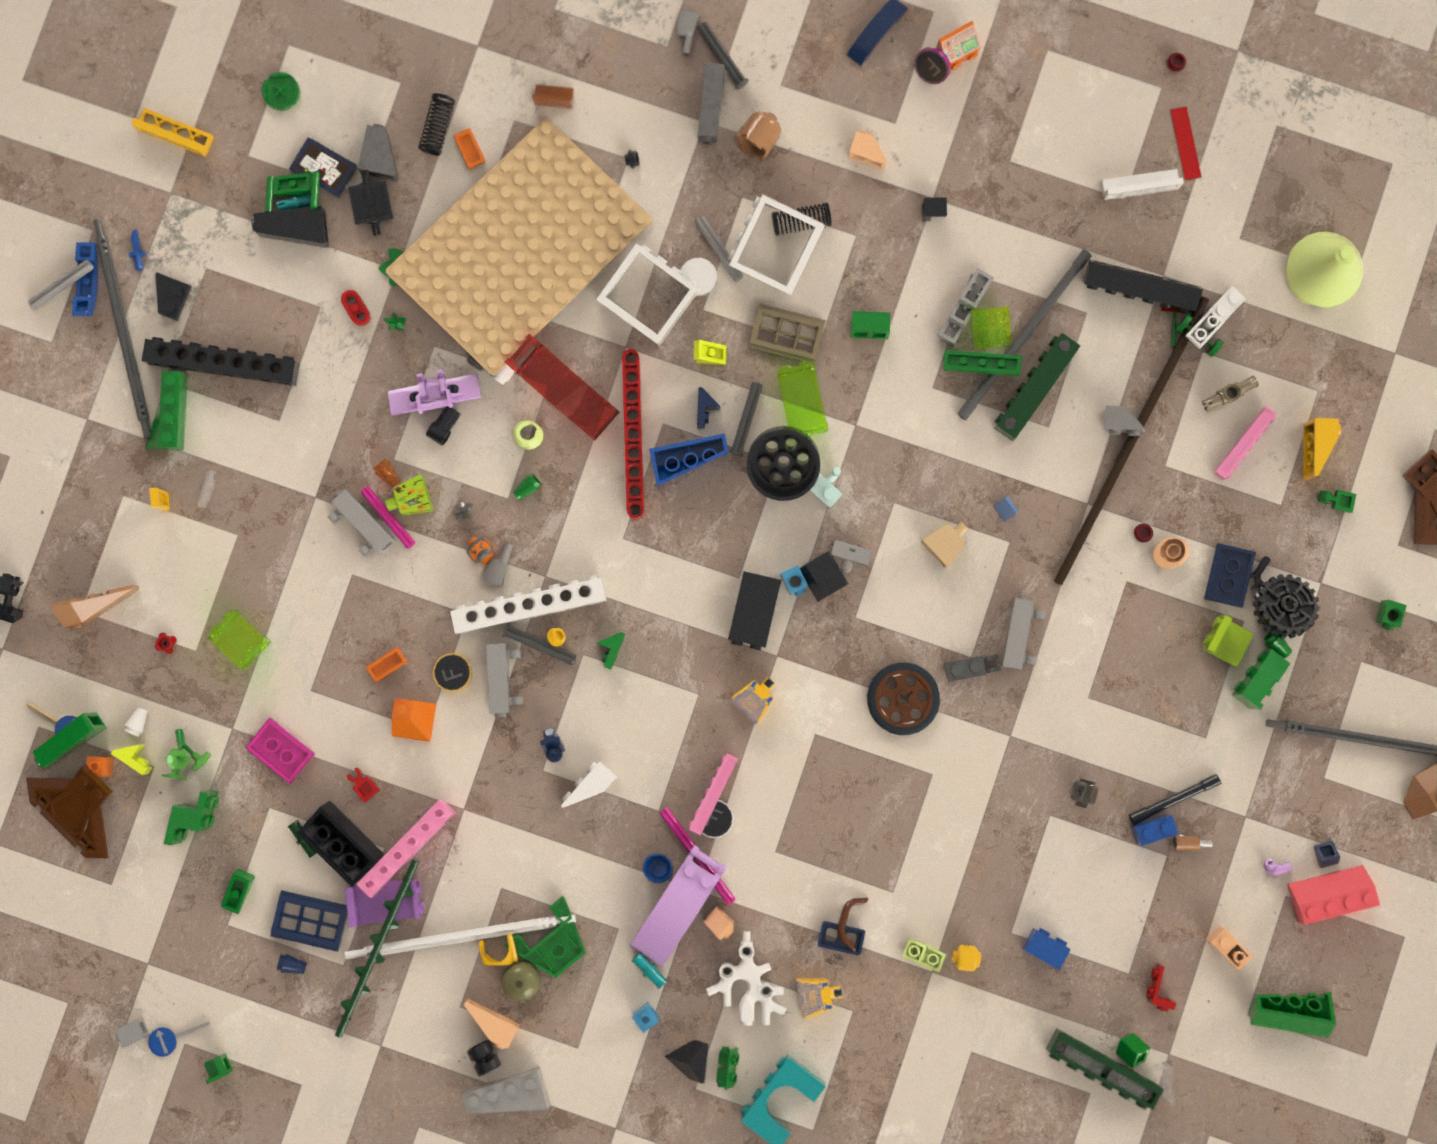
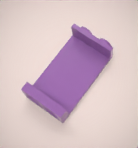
(372, 910)

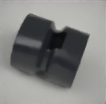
(481, 1051)

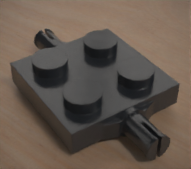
(370, 202)

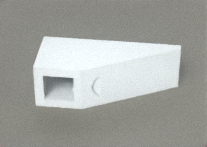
(596, 782)

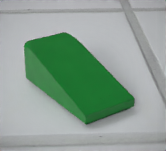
(237, 891)

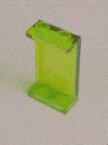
(802, 398)

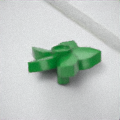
(395, 322)

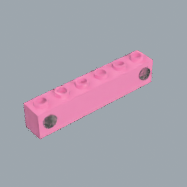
(406, 848)

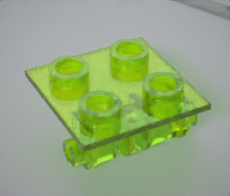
(991, 327)

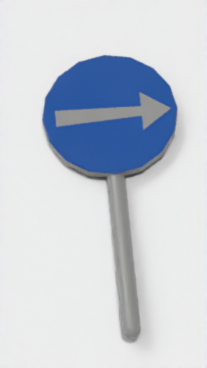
(164, 1041)

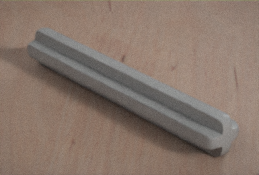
(718, 247)
(61, 284)

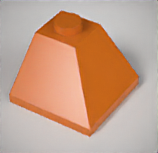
(413, 719)

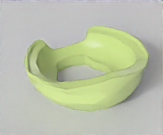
(527, 444)

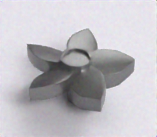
(463, 511)

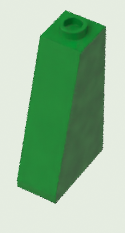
(69, 739)

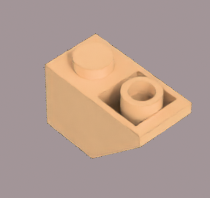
(719, 923)
(1228, 947)

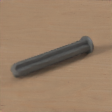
(722, 55)
(746, 419)
(539, 644)

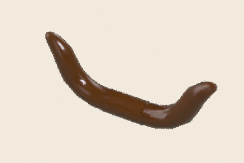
(843, 920)

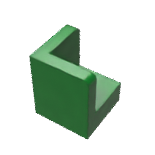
(1132, 1050)
(217, 1068)

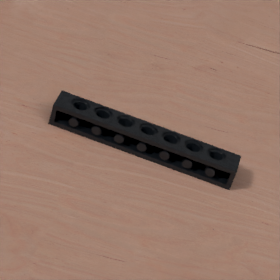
(153, 356)

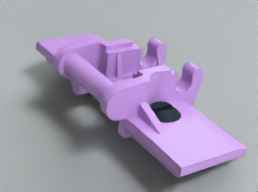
(414, 397)

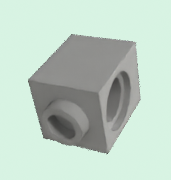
(131, 1032)

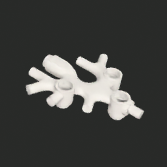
(751, 974)

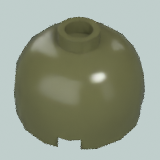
(521, 980)

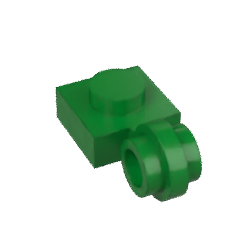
(1342, 500)

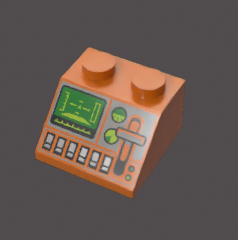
(960, 45)

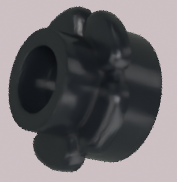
(632, 159)

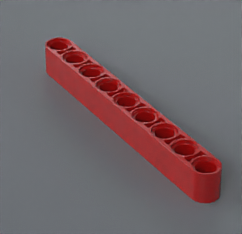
(629, 425)

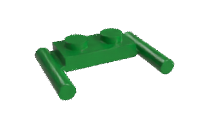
(292, 185)

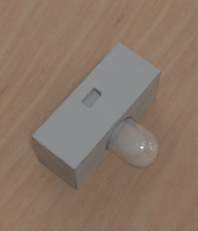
(850, 554)

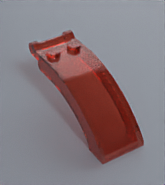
(563, 388)

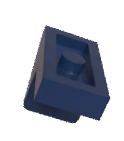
(705, 402)

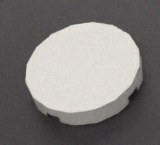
(702, 272)

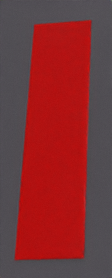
(1185, 143)

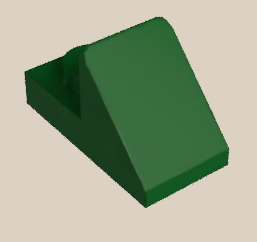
(614, 643)

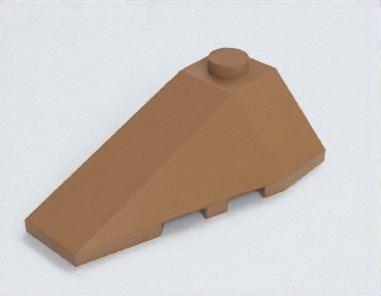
(77, 612)

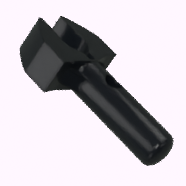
(1258, 571)

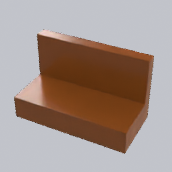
(553, 96)

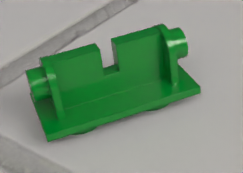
(727, 1076)

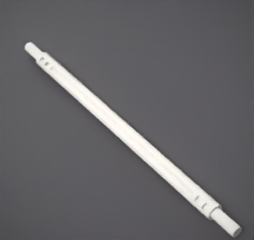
(461, 936)

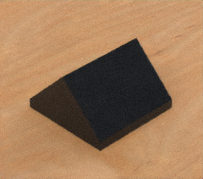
(823, 576)

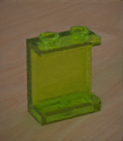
(238, 639)

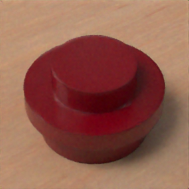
(1176, 62)
(1143, 533)

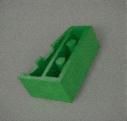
(1260, 679)

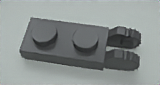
(969, 668)

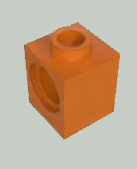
(100, 765)

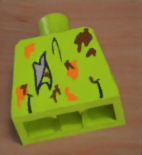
(411, 497)

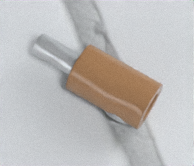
(1190, 843)

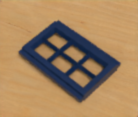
(305, 938)

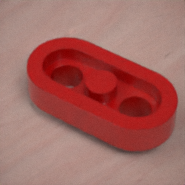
(356, 308)

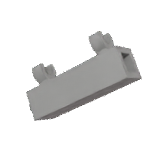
(362, 521)
(1017, 633)
(498, 679)

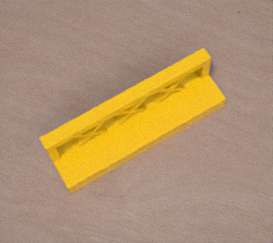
(172, 136)

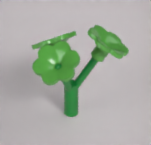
(179, 759)

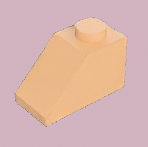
(867, 150)

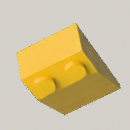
(1318, 441)

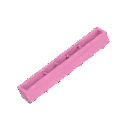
(1245, 443)
(713, 794)

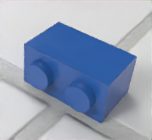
(1154, 829)
(1045, 948)

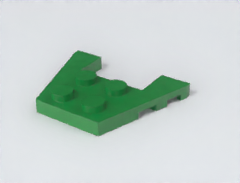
(558, 948)

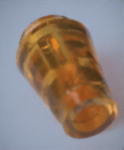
(387, 473)

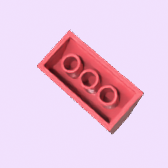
(1333, 895)

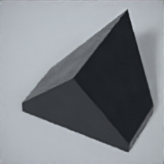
(691, 1060)

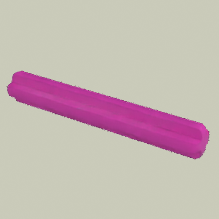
(387, 517)

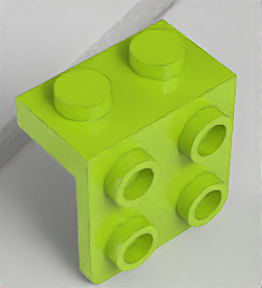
(1227, 640)

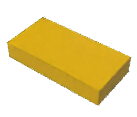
(159, 499)

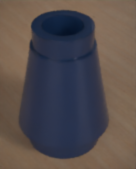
(290, 964)

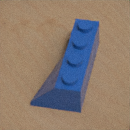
(682, 457)

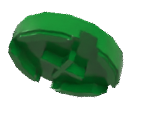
(281, 91)

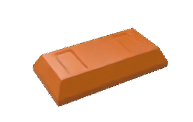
(469, 148)
(386, 664)

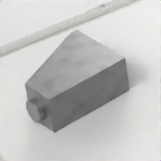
(378, 154)

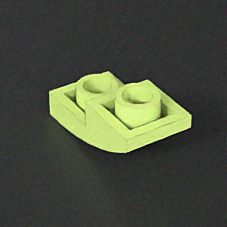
(924, 955)

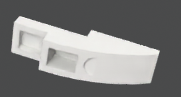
(1215, 317)

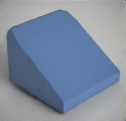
(1006, 508)

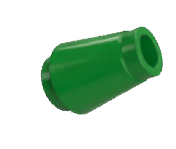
(527, 486)
(1277, 644)

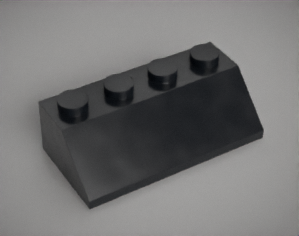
(340, 843)

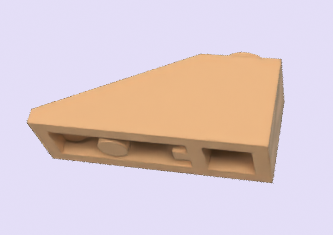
(495, 1026)

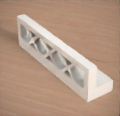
(1141, 184)

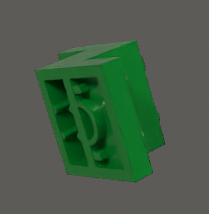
(191, 817)

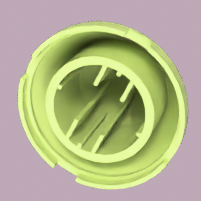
(1324, 269)

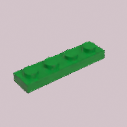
(982, 363)

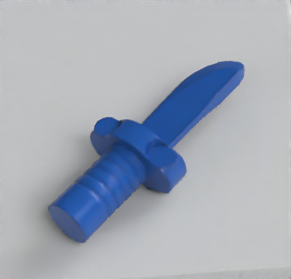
(136, 254)

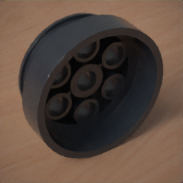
(787, 487)

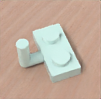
(825, 490)

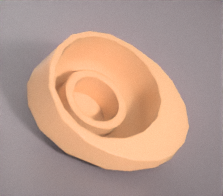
(1171, 552)

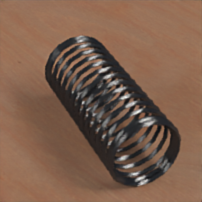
(431, 149)
(827, 215)

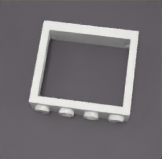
(803, 258)
(661, 263)

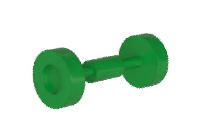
(1214, 348)

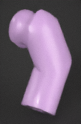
(1275, 869)

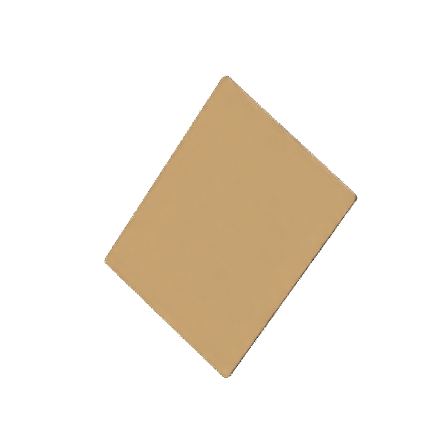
(519, 246)

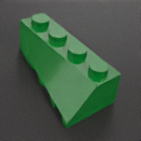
(169, 419)
(1300, 1014)

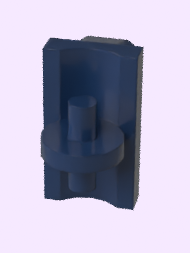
(552, 745)

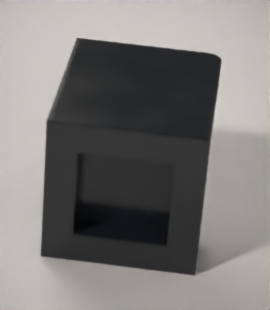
(934, 208)

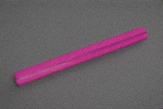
(688, 844)

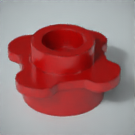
(170, 643)

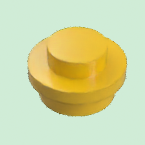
(556, 637)

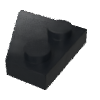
(171, 296)

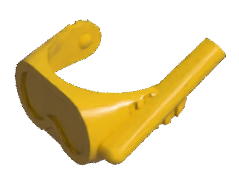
(510, 958)

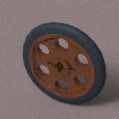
(924, 682)

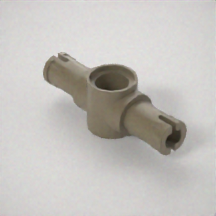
(1222, 398)

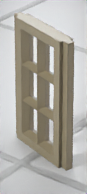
(773, 348)

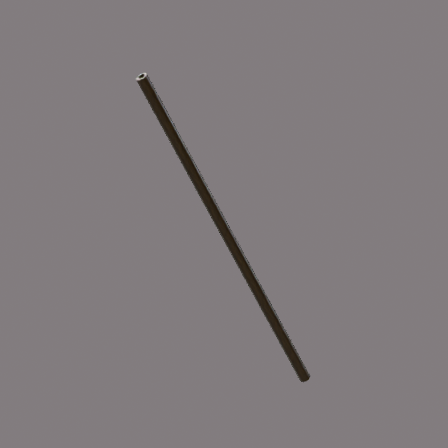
(1128, 446)

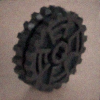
(1284, 620)

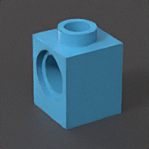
(794, 572)
(645, 1017)

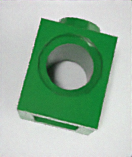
(1398, 611)

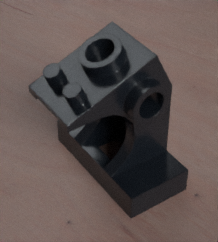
(9, 587)

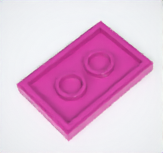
(280, 750)

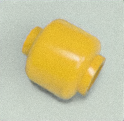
(966, 958)

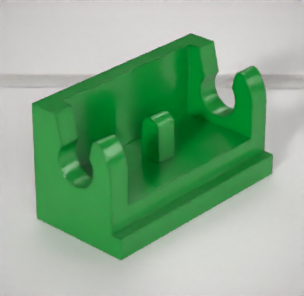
(870, 325)

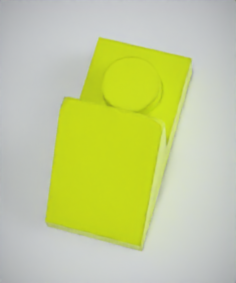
(709, 353)
(129, 756)

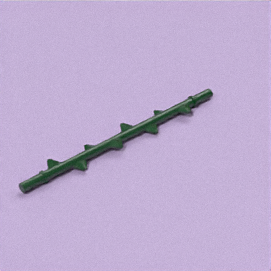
(378, 940)

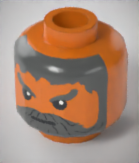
(480, 550)

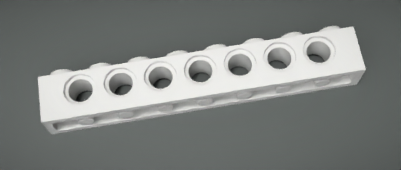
(460, 614)

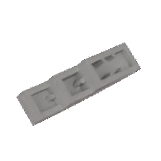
(962, 311)

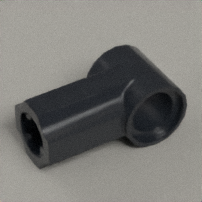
(441, 429)

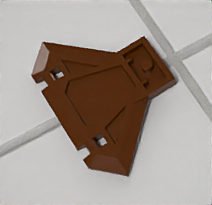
(1423, 479)
(74, 808)

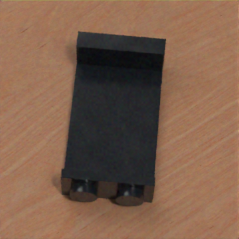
(754, 610)

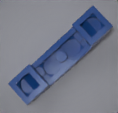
(86, 286)

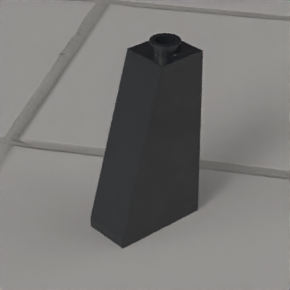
(294, 225)

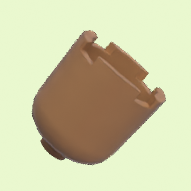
(758, 134)

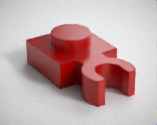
(364, 787)

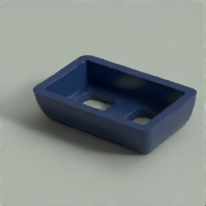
(838, 945)

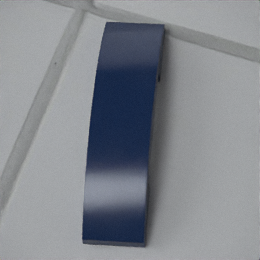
(875, 31)

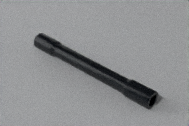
(1146, 812)

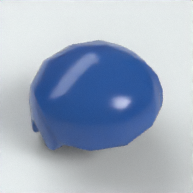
(657, 868)

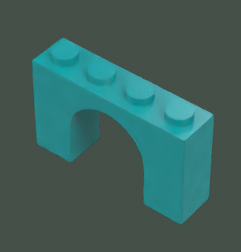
(790, 1074)

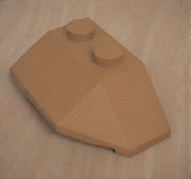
(1422, 793)

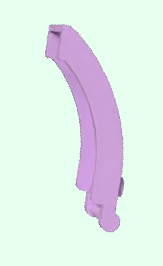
(677, 907)

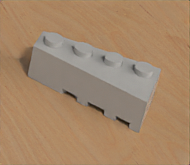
(513, 1093)

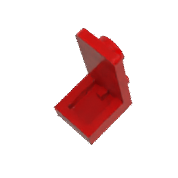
(1152, 992)

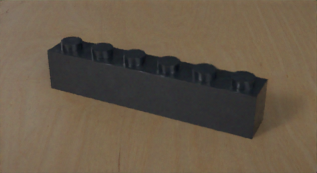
(1142, 285)

